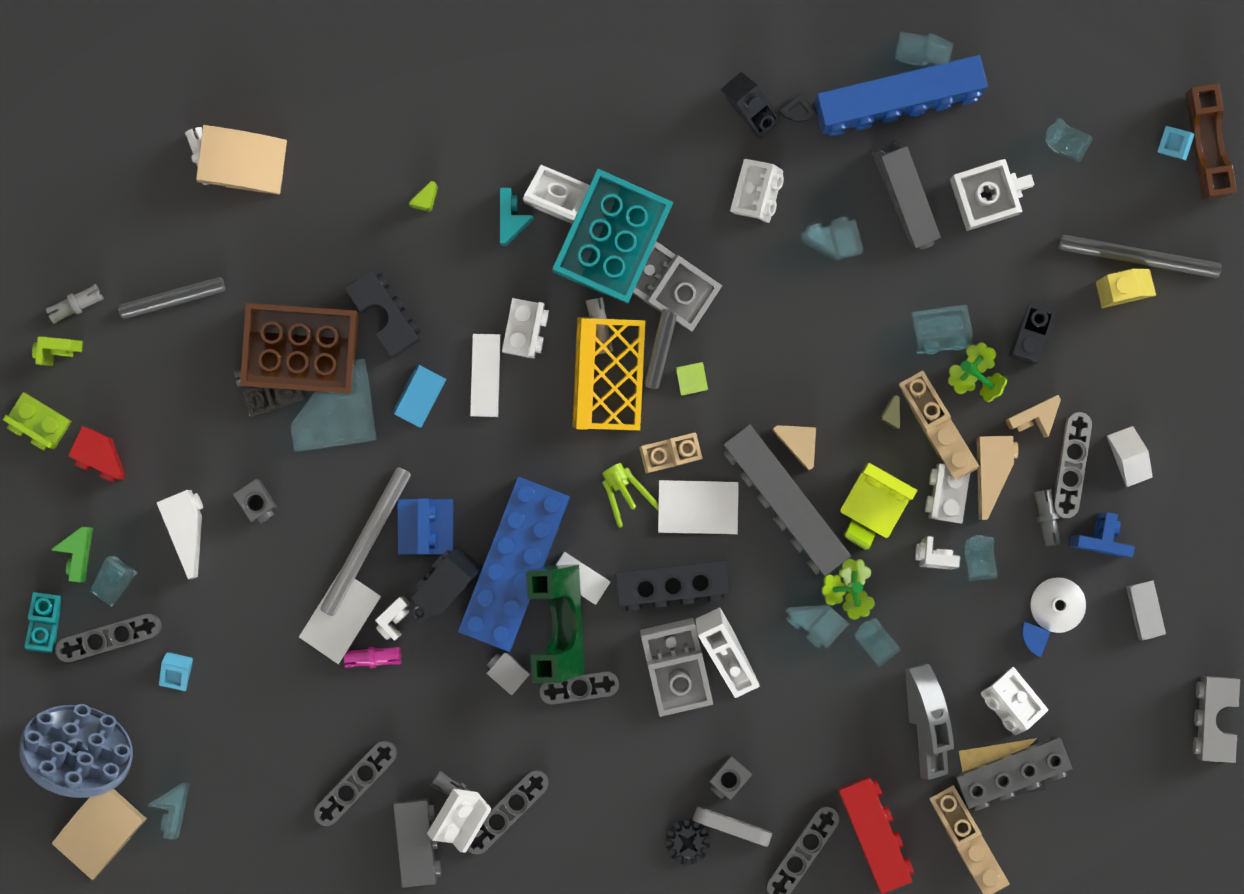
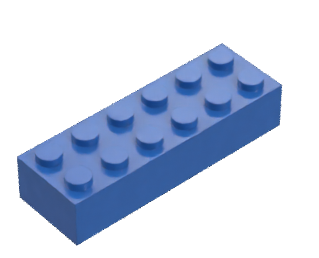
(900, 95)
(518, 546)

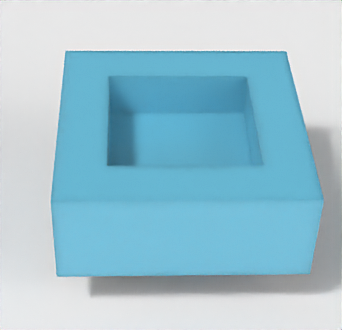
(1175, 143)

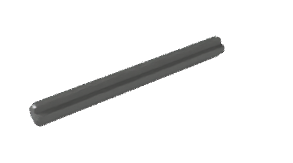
(1140, 256)

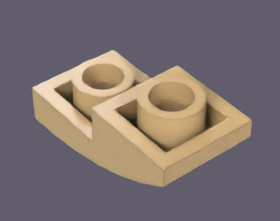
(670, 452)

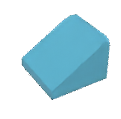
(175, 671)

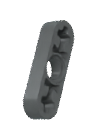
(600, 690)

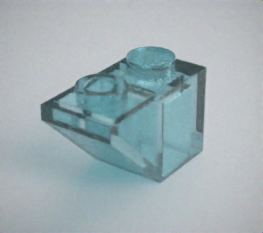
(834, 241)
(819, 621)

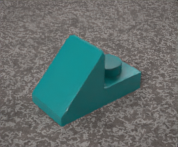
(510, 224)

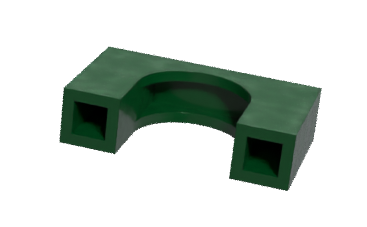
(565, 653)

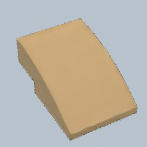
(241, 160)
(98, 832)

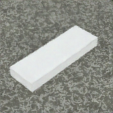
(485, 375)

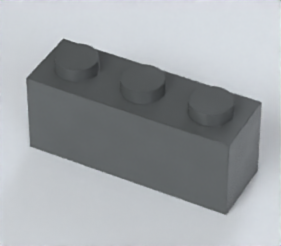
(414, 845)

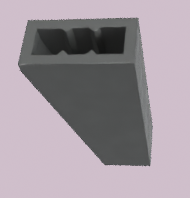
(906, 193)

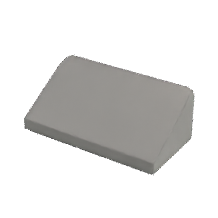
(1146, 610)

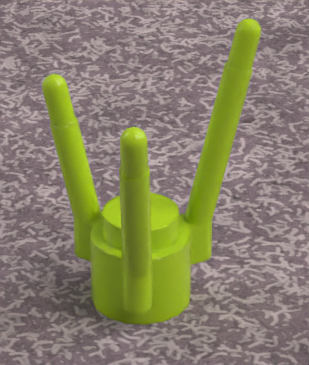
(616, 478)

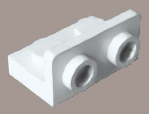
(757, 190)
(524, 328)
(947, 496)
(939, 559)
(394, 613)
(1014, 702)
(460, 819)

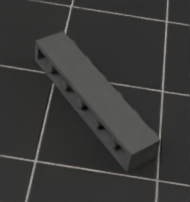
(786, 500)

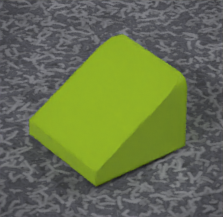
(425, 198)
(691, 378)
(859, 535)

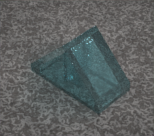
(112, 580)

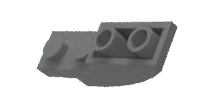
(930, 713)

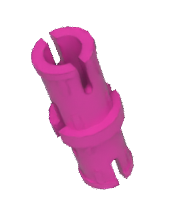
(372, 657)

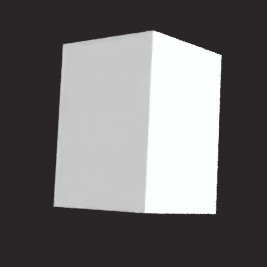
(556, 194)

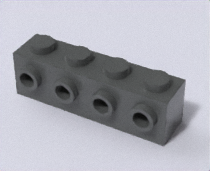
(1013, 772)

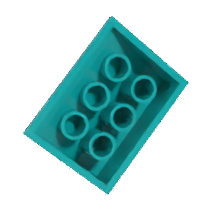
(612, 236)

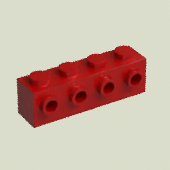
(875, 834)

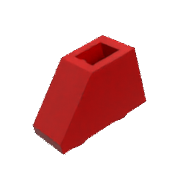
(99, 452)

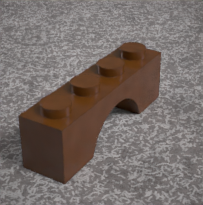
(1205, 119)

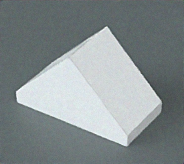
(1130, 456)

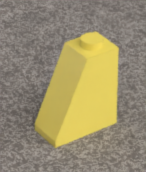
(1125, 287)

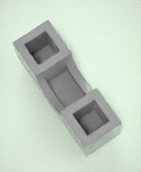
(1211, 742)

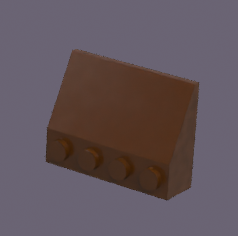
(299, 348)

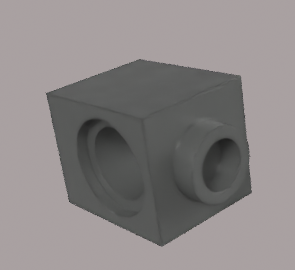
(245, 495)
(729, 765)

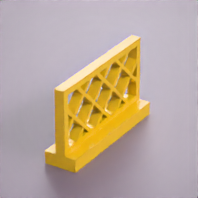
(585, 374)

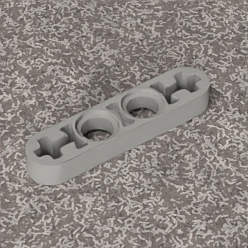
(1067, 464)

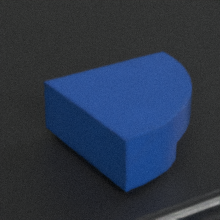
(1034, 638)

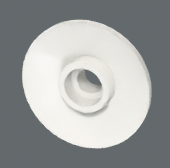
(1044, 602)

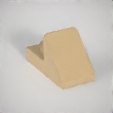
(1043, 413)

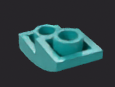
(43, 622)

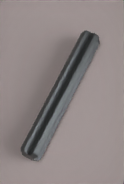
(171, 298)

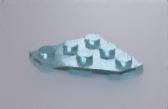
(337, 418)

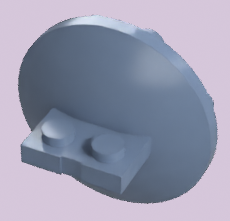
(75, 751)

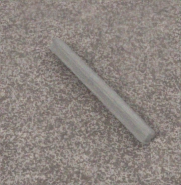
(365, 541)

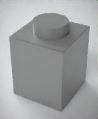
(507, 672)

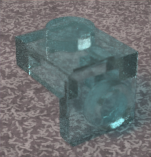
(1067, 140)
(980, 558)
(876, 642)

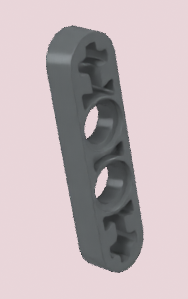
(108, 635)
(358, 785)
(509, 814)
(798, 850)

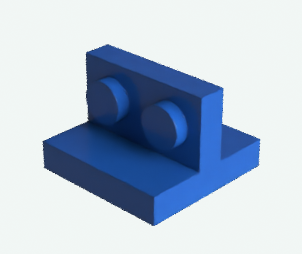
(425, 526)
(1104, 532)

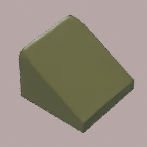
(891, 413)

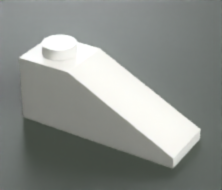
(184, 524)
(726, 652)

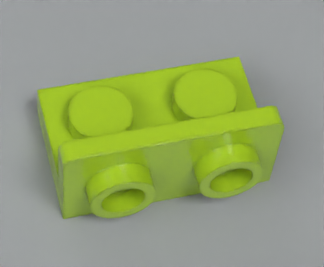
(46, 348)
(37, 421)

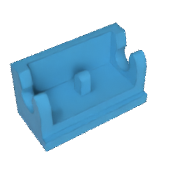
(419, 396)

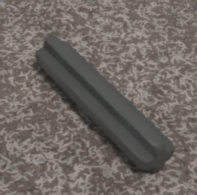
(660, 348)

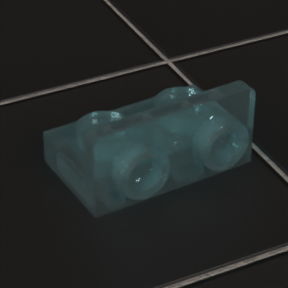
(942, 329)

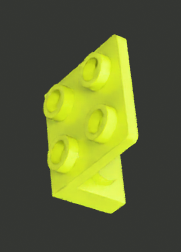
(877, 500)

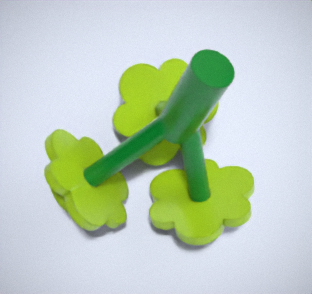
(979, 359)
(854, 577)

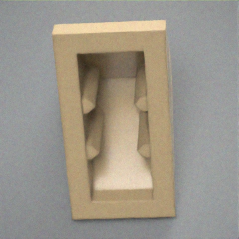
(799, 442)

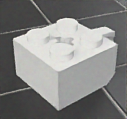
(994, 179)

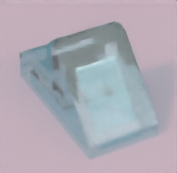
(923, 50)
(175, 803)

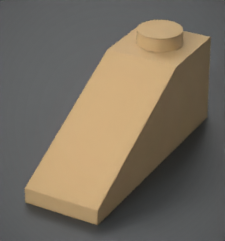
(995, 462)

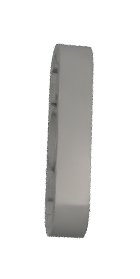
(732, 826)

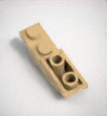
(938, 426)
(969, 841)

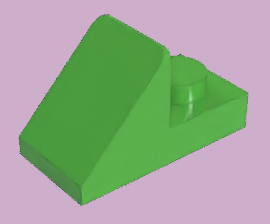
(79, 545)

